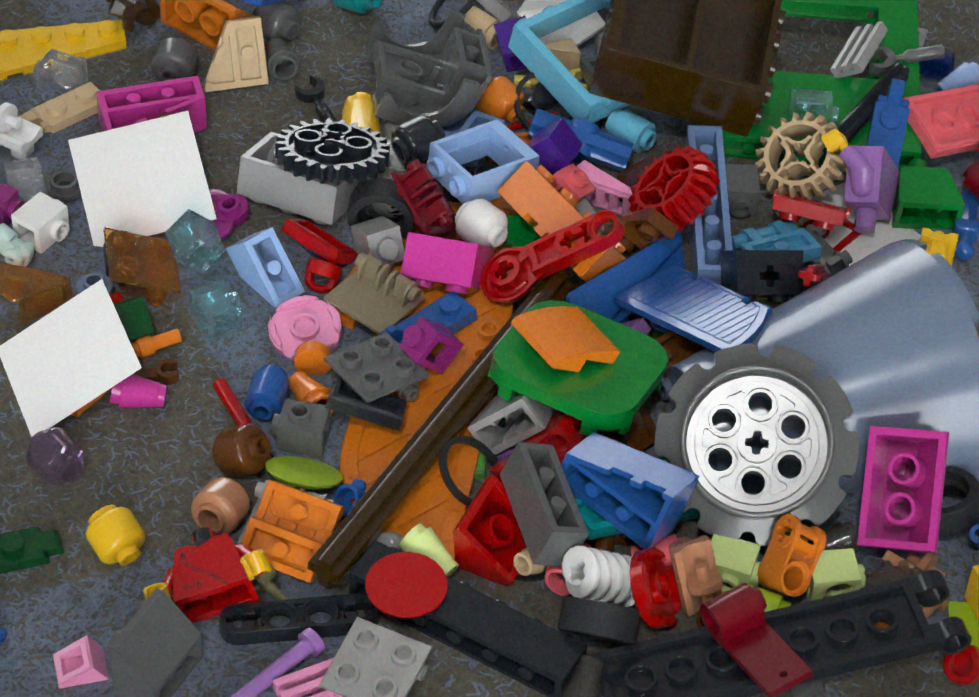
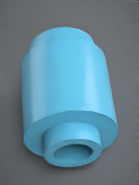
(632, 128)

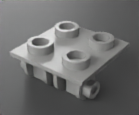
(376, 663)

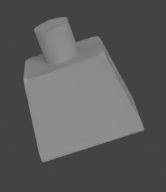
(522, 420)

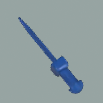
(967, 227)

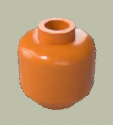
(500, 99)

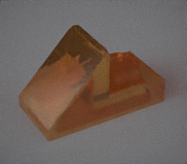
(34, 289)

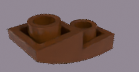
(644, 228)

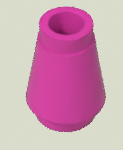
(138, 393)

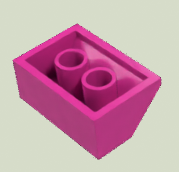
(903, 489)

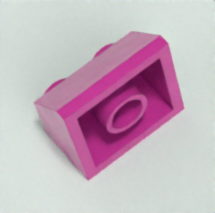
(444, 261)

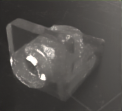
(60, 68)
(25, 176)

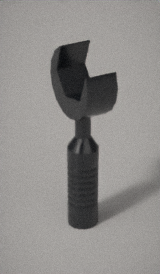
(314, 96)

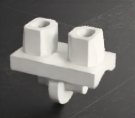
(17, 132)

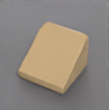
(566, 53)

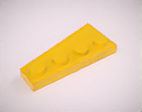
(24, 47)

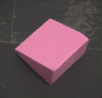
(80, 663)

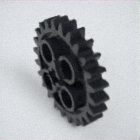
(332, 151)

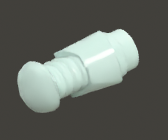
(14, 248)

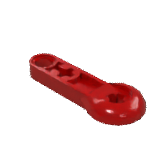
(546, 257)

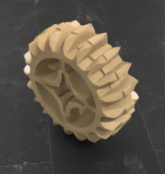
(791, 167)

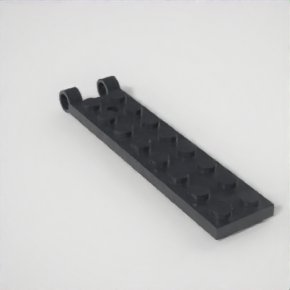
(826, 633)

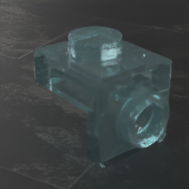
(814, 102)

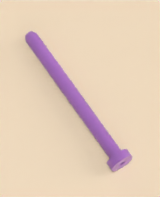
(309, 644)

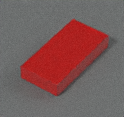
(319, 241)

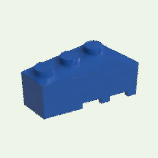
(628, 487)

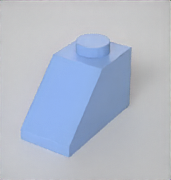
(266, 267)

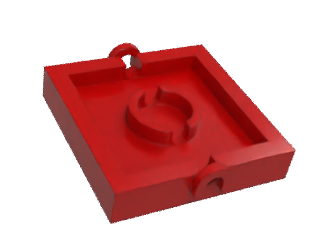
(824, 214)

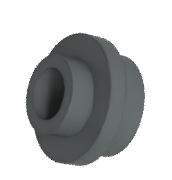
(63, 185)

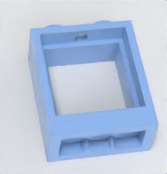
(469, 145)

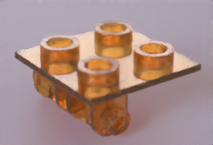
(142, 263)

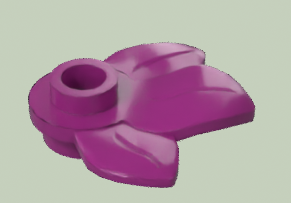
(229, 211)

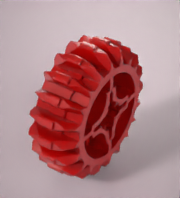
(677, 185)

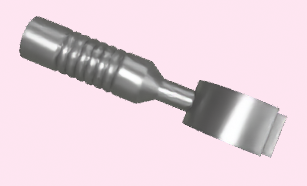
(913, 55)

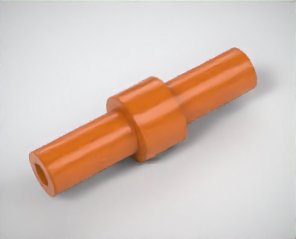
(147, 346)

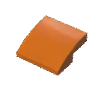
(565, 337)
(291, 528)

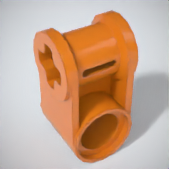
(791, 558)

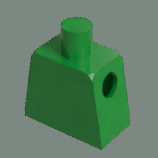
(926, 198)

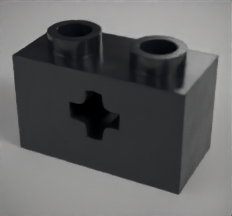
(780, 273)

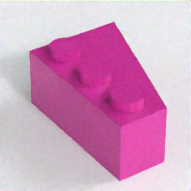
(150, 100)

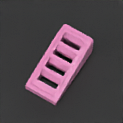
(606, 184)

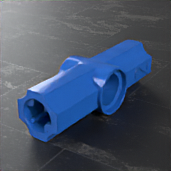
(596, 146)

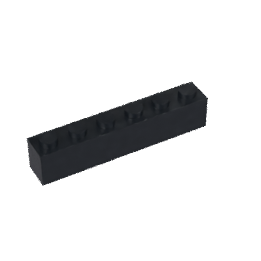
(489, 631)

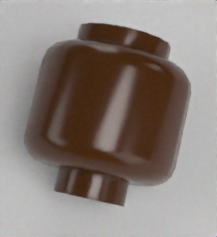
(239, 450)

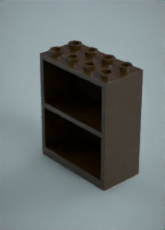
(691, 58)

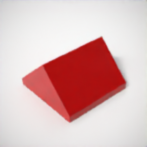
(489, 535)

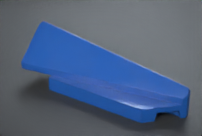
(599, 292)

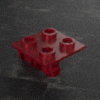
(425, 199)

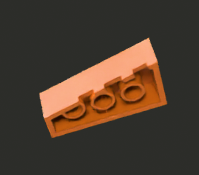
(549, 210)

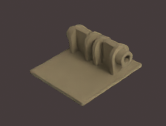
(375, 294)

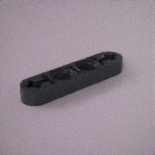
(298, 612)

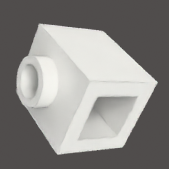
(41, 221)

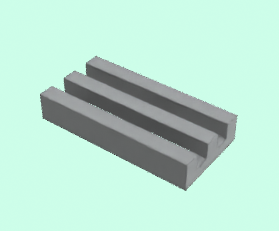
(858, 50)

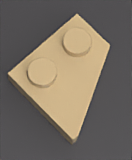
(238, 56)

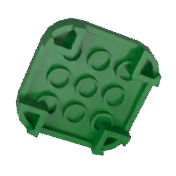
(598, 395)

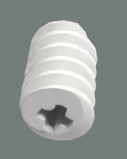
(598, 575)

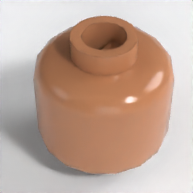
(220, 505)

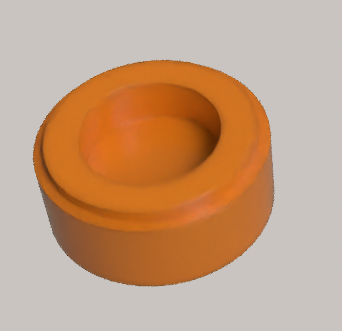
(310, 358)

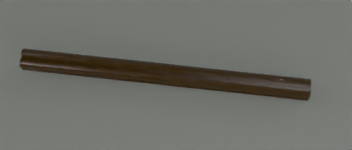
(420, 452)

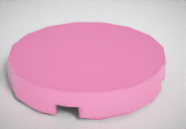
(302, 321)

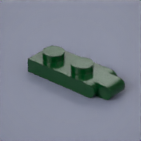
(28, 548)

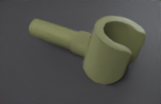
(263, 583)

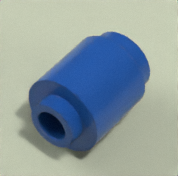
(267, 392)

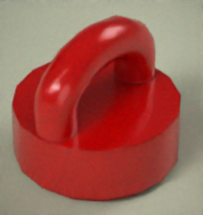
(324, 269)
(963, 666)

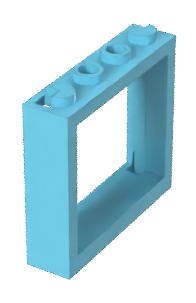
(548, 69)

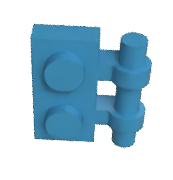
(779, 236)

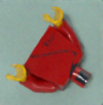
(211, 575)

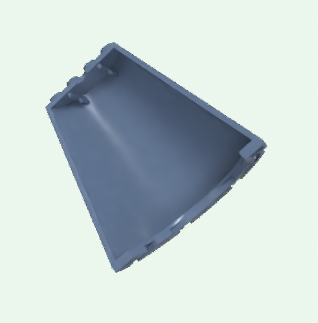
(894, 341)

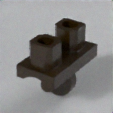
(143, 11)

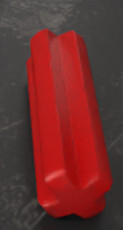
(813, 275)

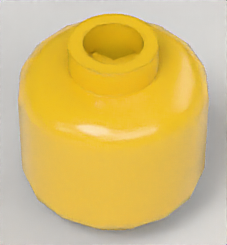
(115, 535)

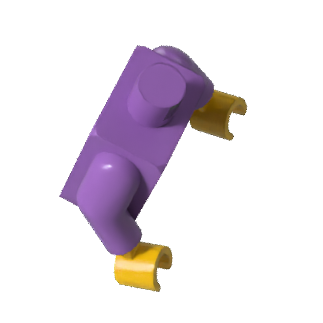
(869, 180)

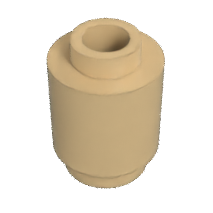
(481, 20)

